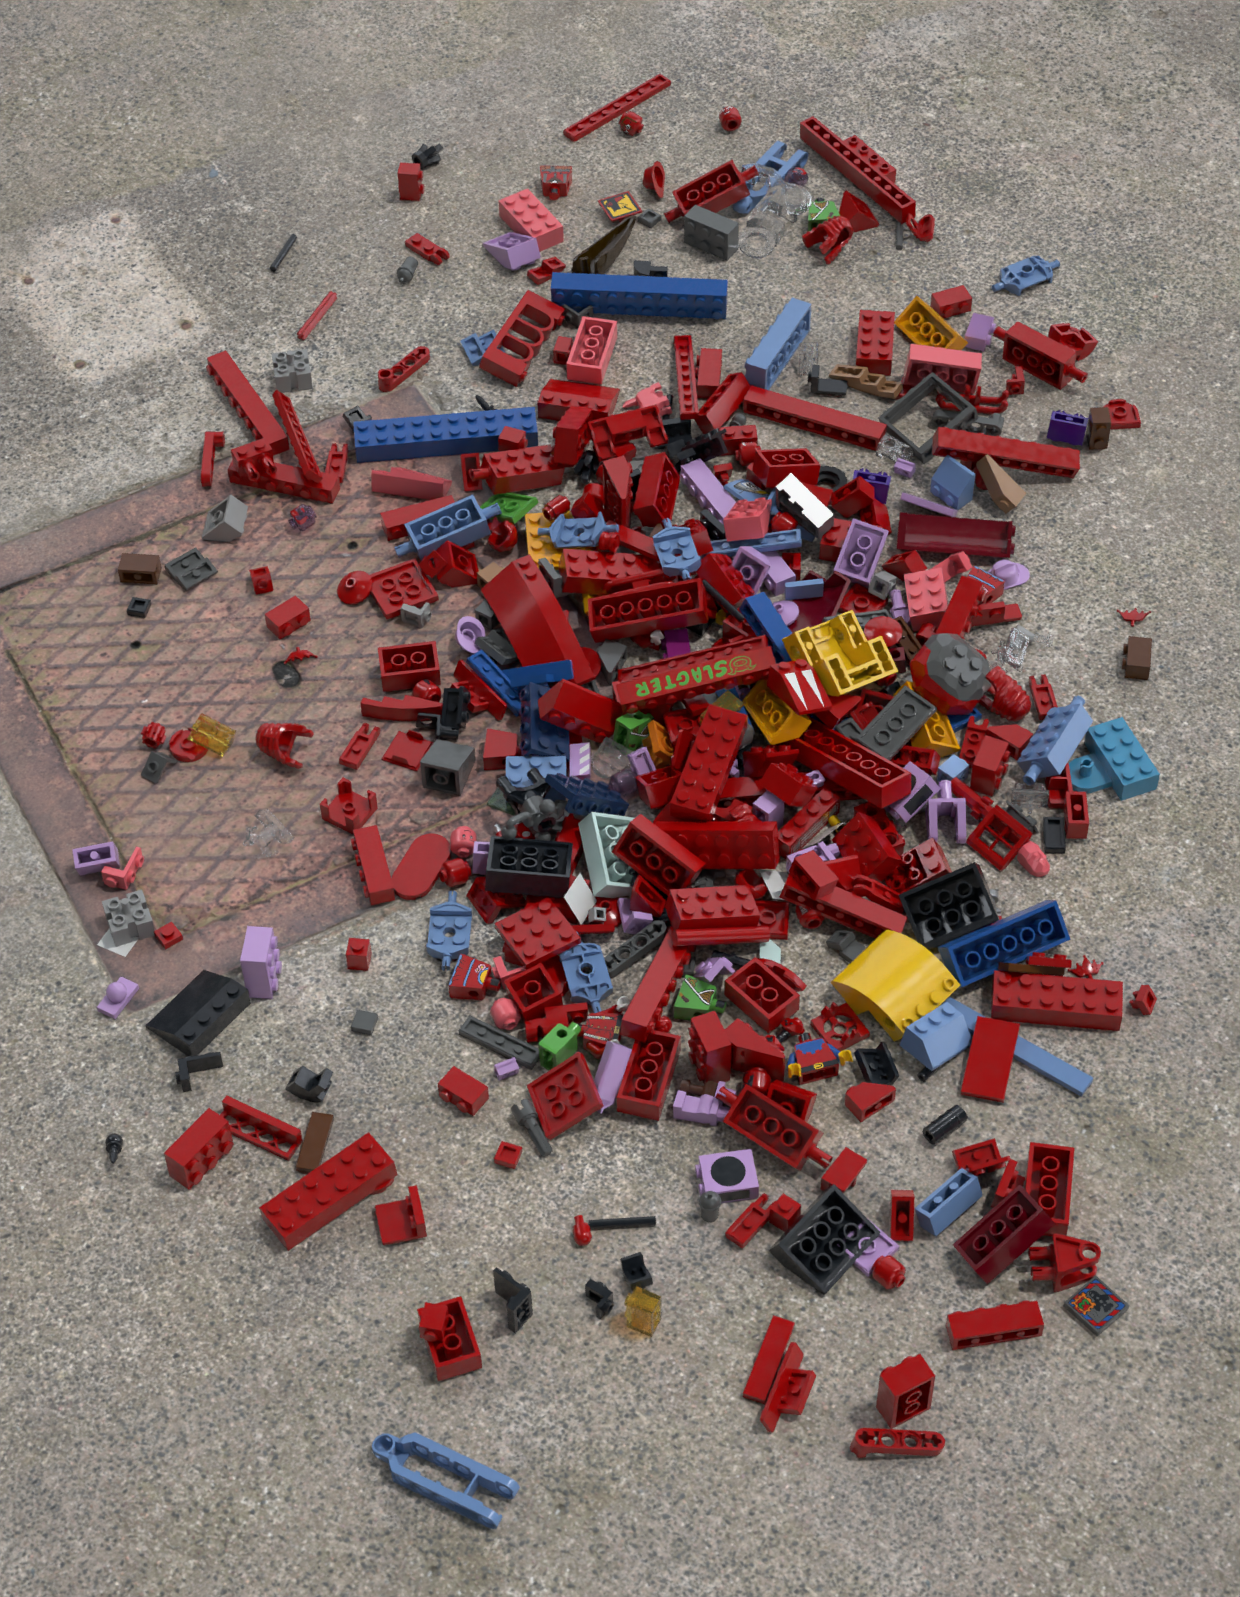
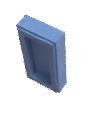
(803, 589)

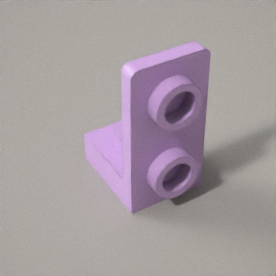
(632, 920)

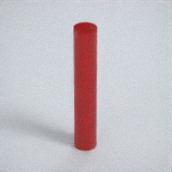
(721, 935)

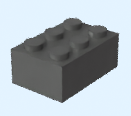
(711, 232)

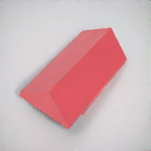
(409, 483)

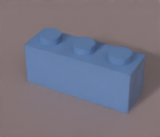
(948, 1202)

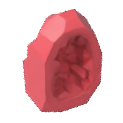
(1033, 859)

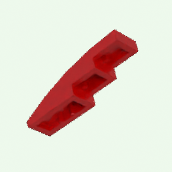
(398, 709)

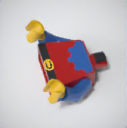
(815, 1060)

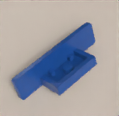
(540, 674)

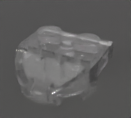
(610, 759)

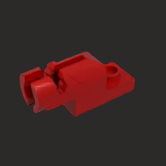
(555, 1015)

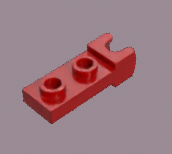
(973, 740)

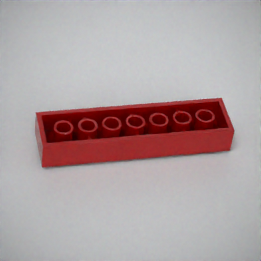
(851, 765)

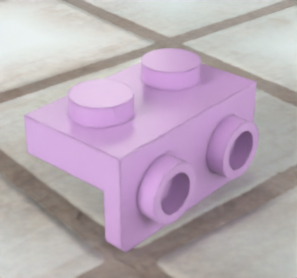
(711, 967)

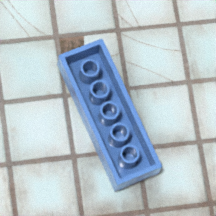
(778, 344)

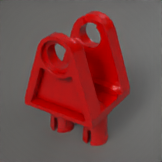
(1065, 1261)

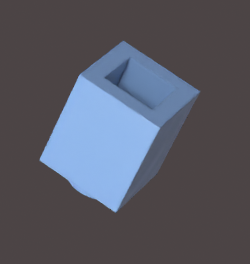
(953, 768)

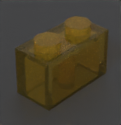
(643, 1311)

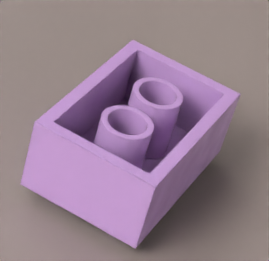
(260, 962)

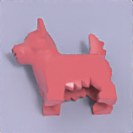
(649, 397)

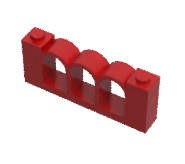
(510, 368)

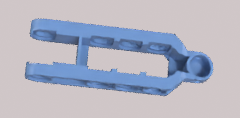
(772, 160)
(396, 1452)

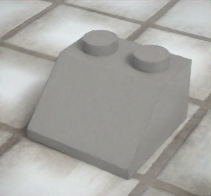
(225, 520)

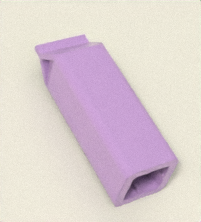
(611, 1072)

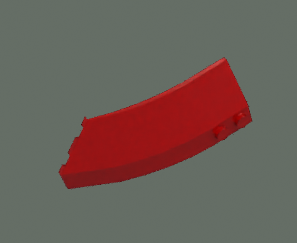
(534, 618)

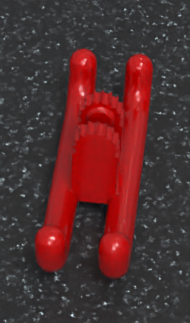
(975, 400)
(638, 581)

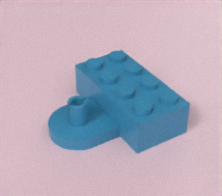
(1113, 762)

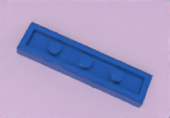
(496, 680)

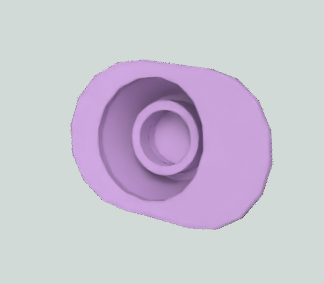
(1012, 573)
(467, 632)

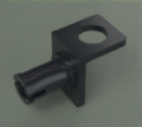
(440, 730)

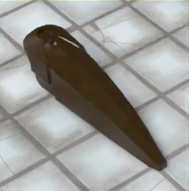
(603, 252)

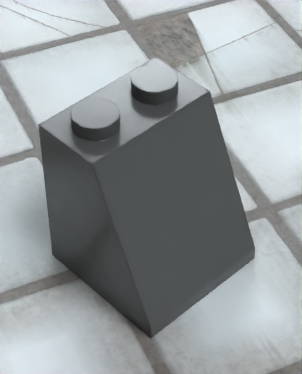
(447, 767)

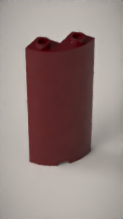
(955, 535)
(816, 608)

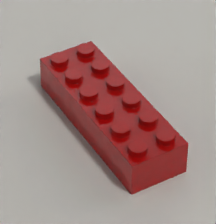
(589, 570)
(647, 610)
(708, 764)
(728, 842)
(1057, 1000)
(328, 1191)

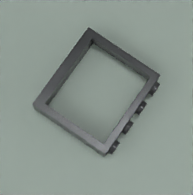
(915, 395)

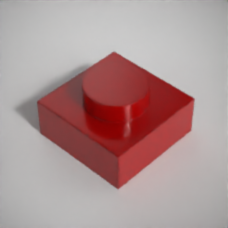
(168, 935)
(508, 1155)

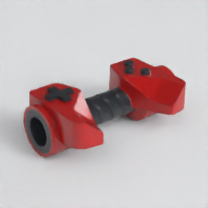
(790, 1027)

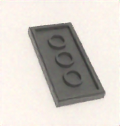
(896, 723)

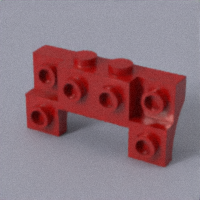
(626, 427)

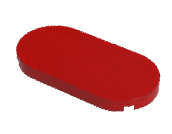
(421, 866)

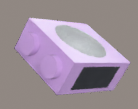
(922, 789)
(729, 1175)

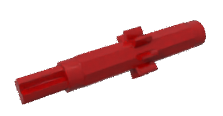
(980, 806)

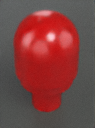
(581, 1231)

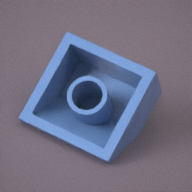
(953, 483)

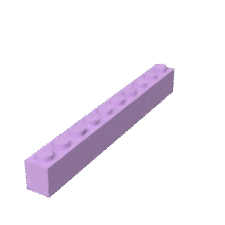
(719, 502)

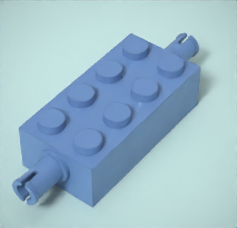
(457, 523)
(1055, 741)

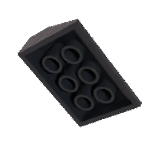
(528, 867)
(949, 906)
(200, 1012)
(811, 1241)

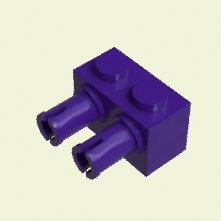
(1067, 428)
(878, 481)

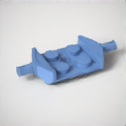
(1014, 277)
(565, 531)
(676, 541)
(449, 918)
(586, 987)

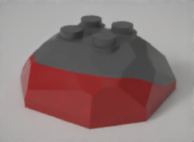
(950, 674)

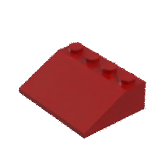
(560, 395)
(617, 490)

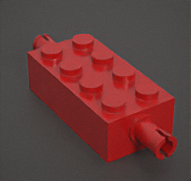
(712, 190)
(1039, 355)
(520, 469)
(773, 1127)

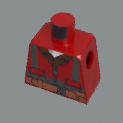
(555, 181)

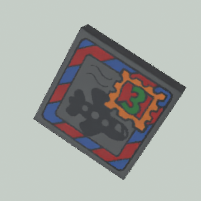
(1096, 1305)

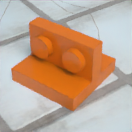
(658, 745)

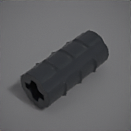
(944, 1124)

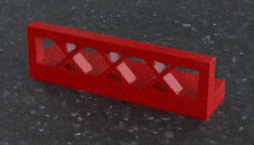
(266, 1125)

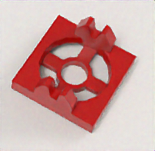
(847, 1040)

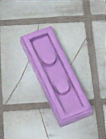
(929, 504)

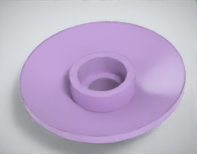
(788, 611)

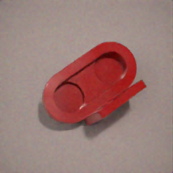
(923, 229)

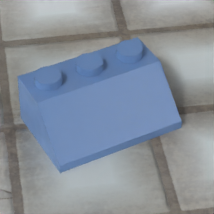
(937, 1036)

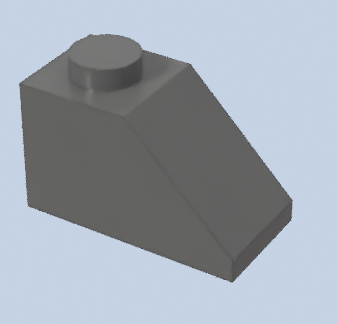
(612, 658)

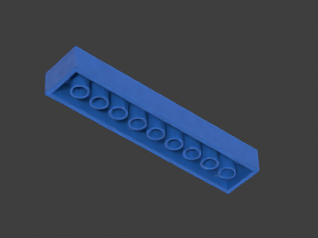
(641, 295)
(440, 434)

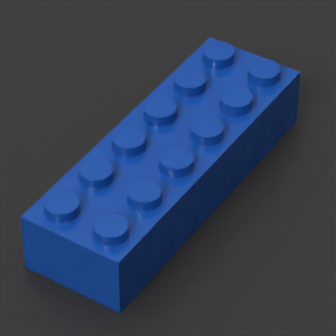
(1004, 941)

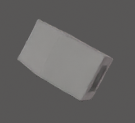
(594, 912)

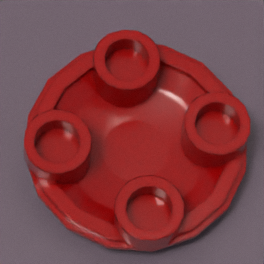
(885, 627)

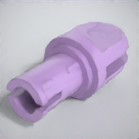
(899, 607)

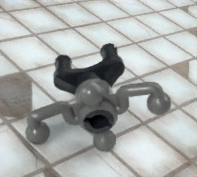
(531, 806)

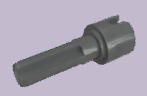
(527, 1117)

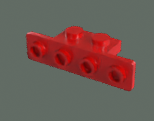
(996, 613)
(481, 694)
(789, 1389)

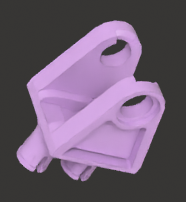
(944, 806)

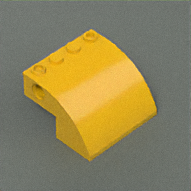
(841, 654)
(895, 982)

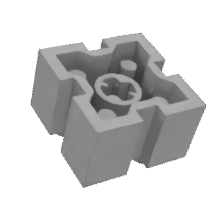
(292, 370)
(128, 918)

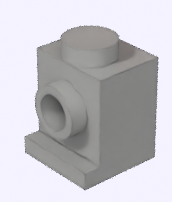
(886, 584)

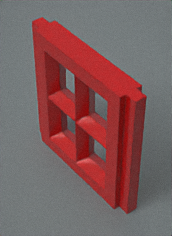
(1010, 823)

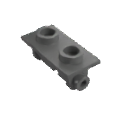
(1016, 812)

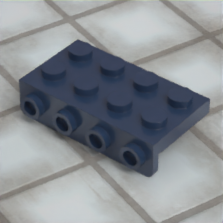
(538, 735)
(587, 796)

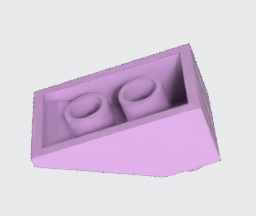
(513, 250)
(861, 552)

